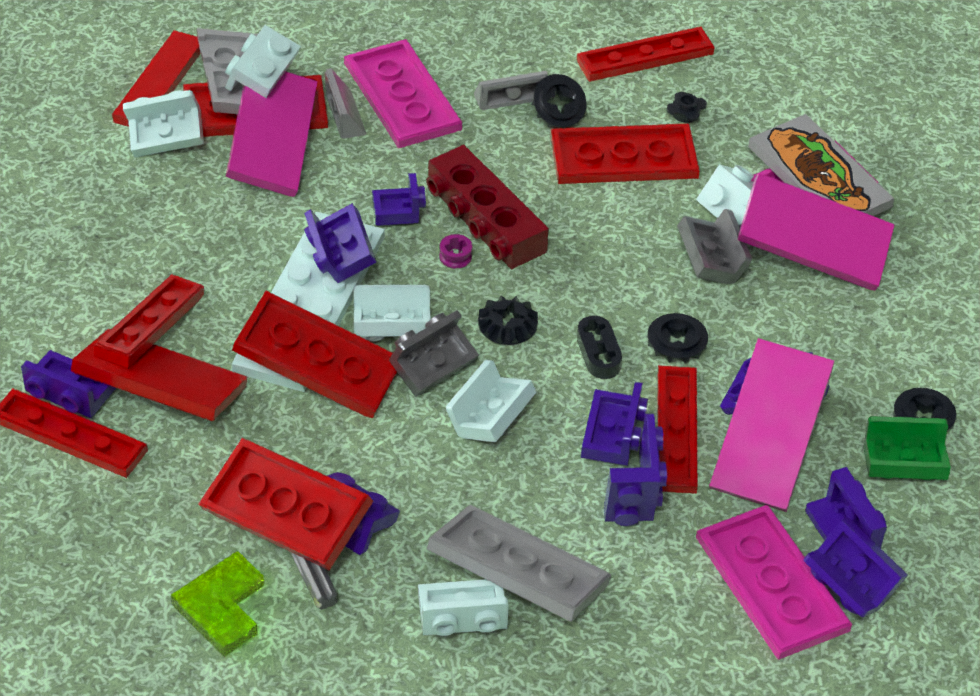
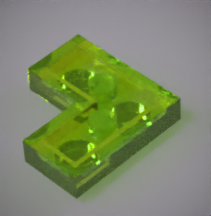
(212, 602)

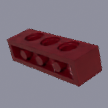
(487, 207)

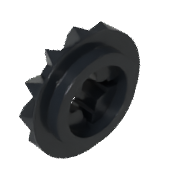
(568, 91)
(677, 325)
(516, 330)
(925, 401)

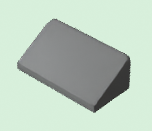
(507, 90)
(343, 106)

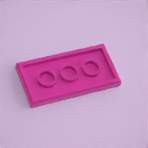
(402, 93)
(273, 135)
(816, 232)
(772, 424)
(773, 582)

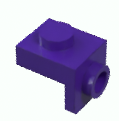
(399, 204)

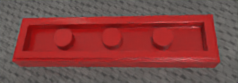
(645, 54)
(162, 72)
(148, 321)
(679, 423)
(71, 433)

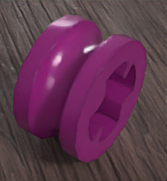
(452, 259)

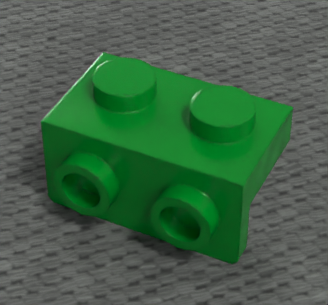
(906, 448)

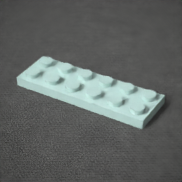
(313, 291)

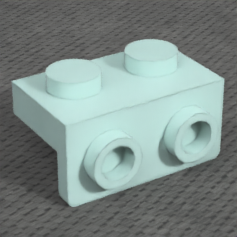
(262, 62)
(164, 123)
(729, 190)
(390, 310)
(488, 403)
(462, 607)

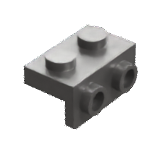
(715, 247)
(432, 353)

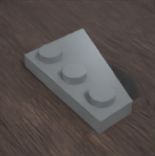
(217, 51)

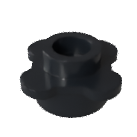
(686, 107)

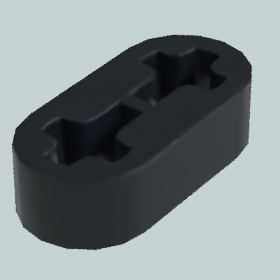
(606, 345)

